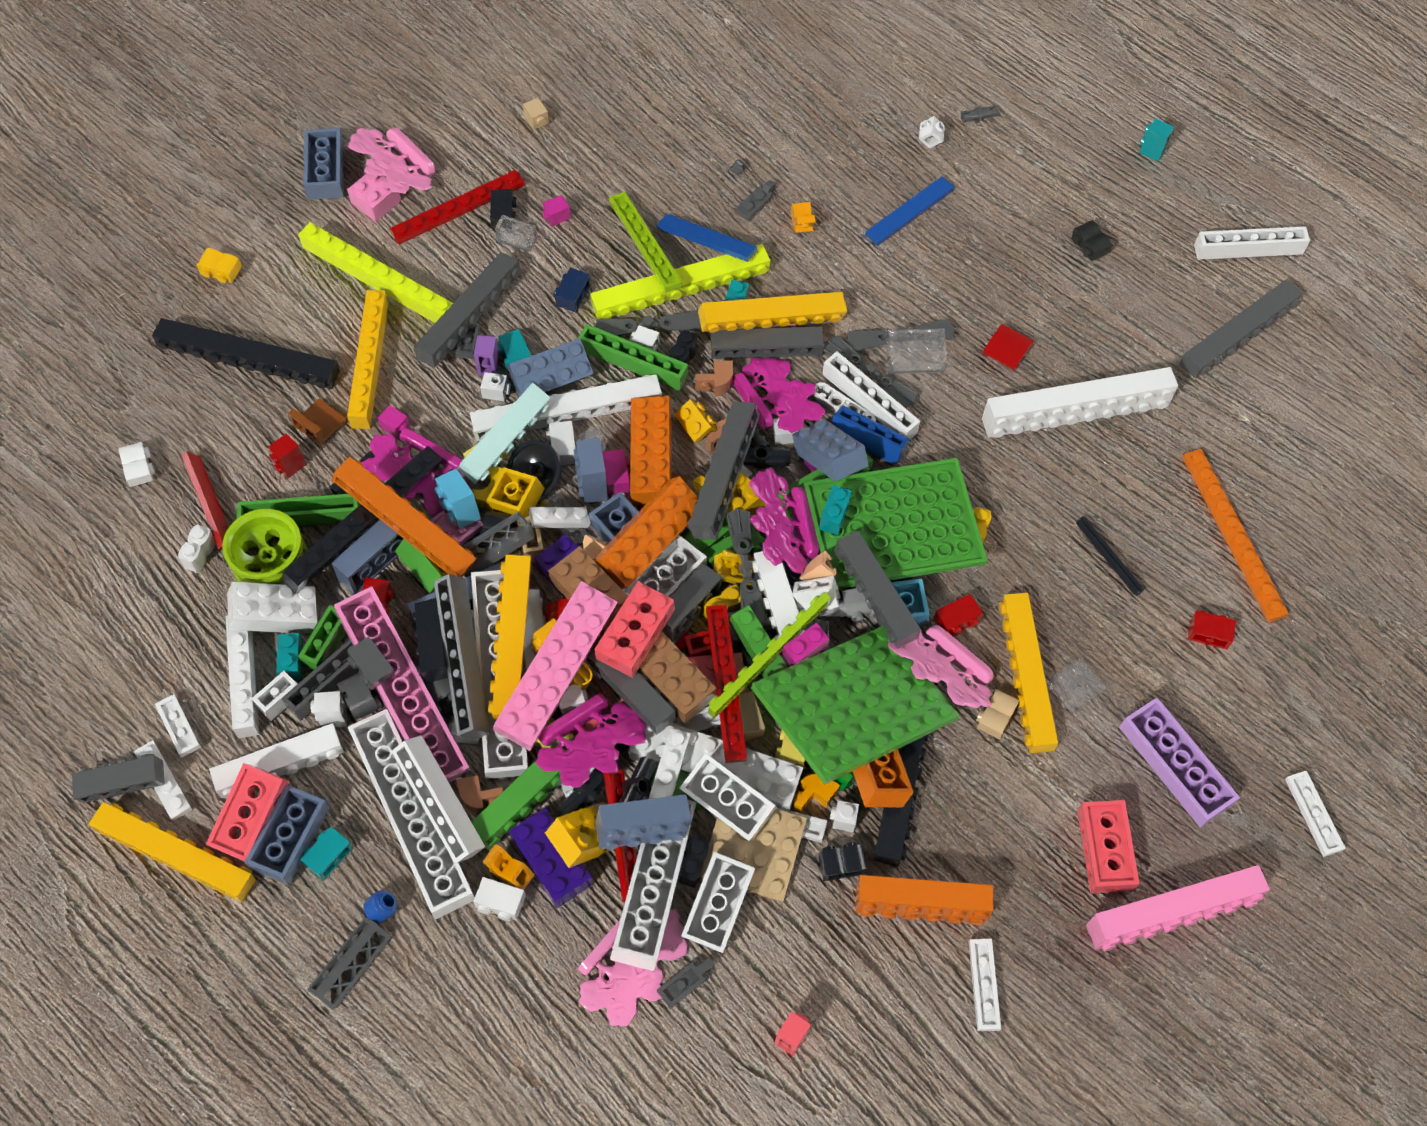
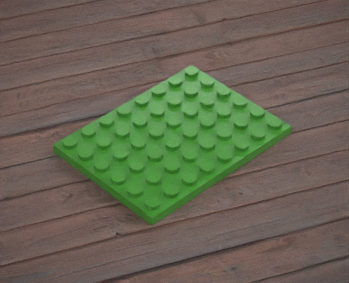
(908, 515)
(853, 705)

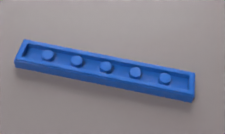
(909, 211)
(707, 237)

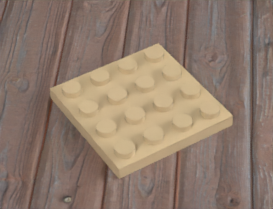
(770, 852)

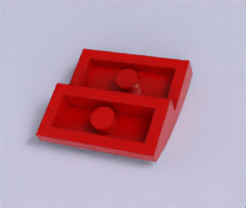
(1007, 347)

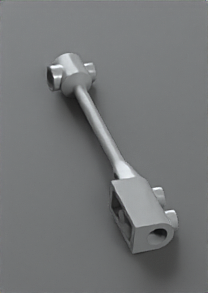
(851, 605)

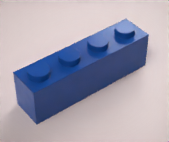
(874, 436)

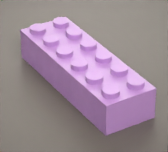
(1179, 762)

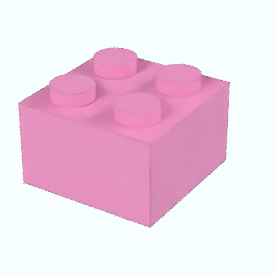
(373, 196)

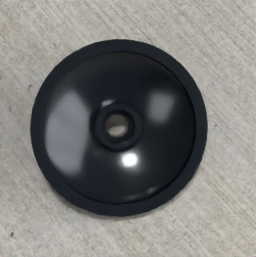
(534, 455)

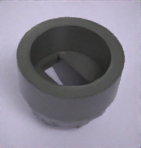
(738, 167)

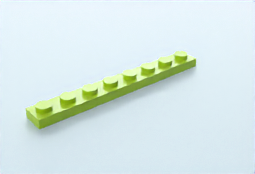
(645, 242)
(762, 660)

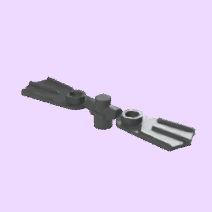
(678, 322)
(868, 339)
(897, 390)
(740, 531)

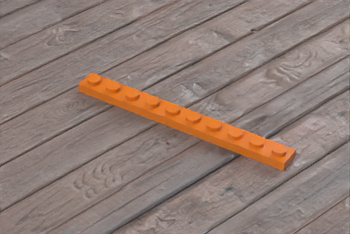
(1235, 536)

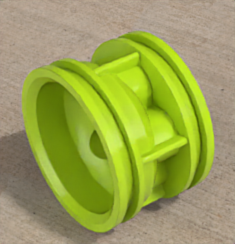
(255, 530)

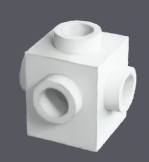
(931, 132)

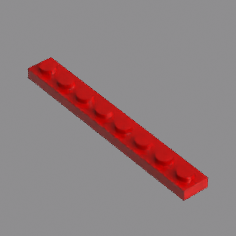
(454, 208)
(725, 672)

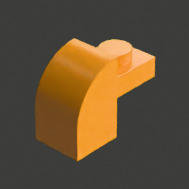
(802, 217)
(814, 789)
(507, 868)

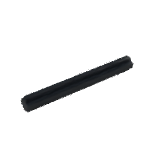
(1110, 556)

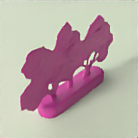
(784, 394)
(388, 463)
(778, 527)
(589, 748)

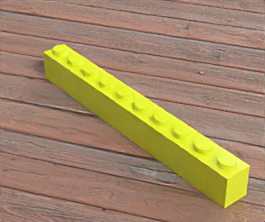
(373, 273)
(694, 278)

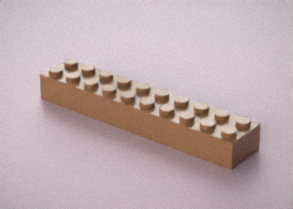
(664, 664)

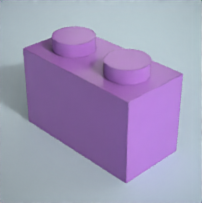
(486, 355)

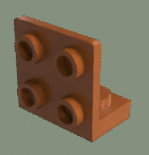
(317, 421)

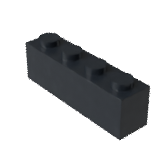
(430, 642)

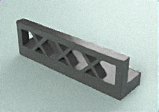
(499, 547)
(342, 959)

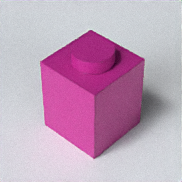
(556, 210)
(393, 421)

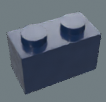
(572, 289)

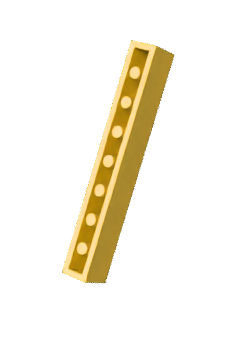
(772, 311)
(368, 360)
(511, 631)
(1028, 673)
(172, 851)

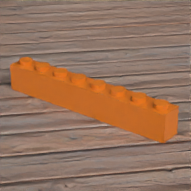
(403, 518)

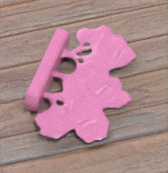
(393, 166)
(937, 666)
(627, 981)

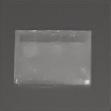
(916, 351)

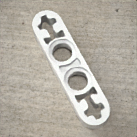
(834, 394)

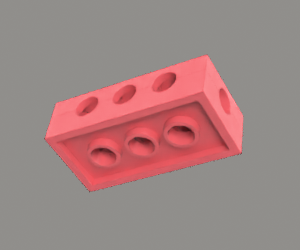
(638, 641)
(233, 812)
(1117, 836)

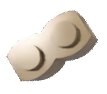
(996, 717)

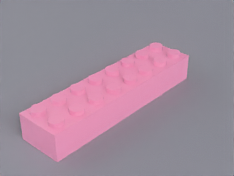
(555, 666)
(1177, 908)

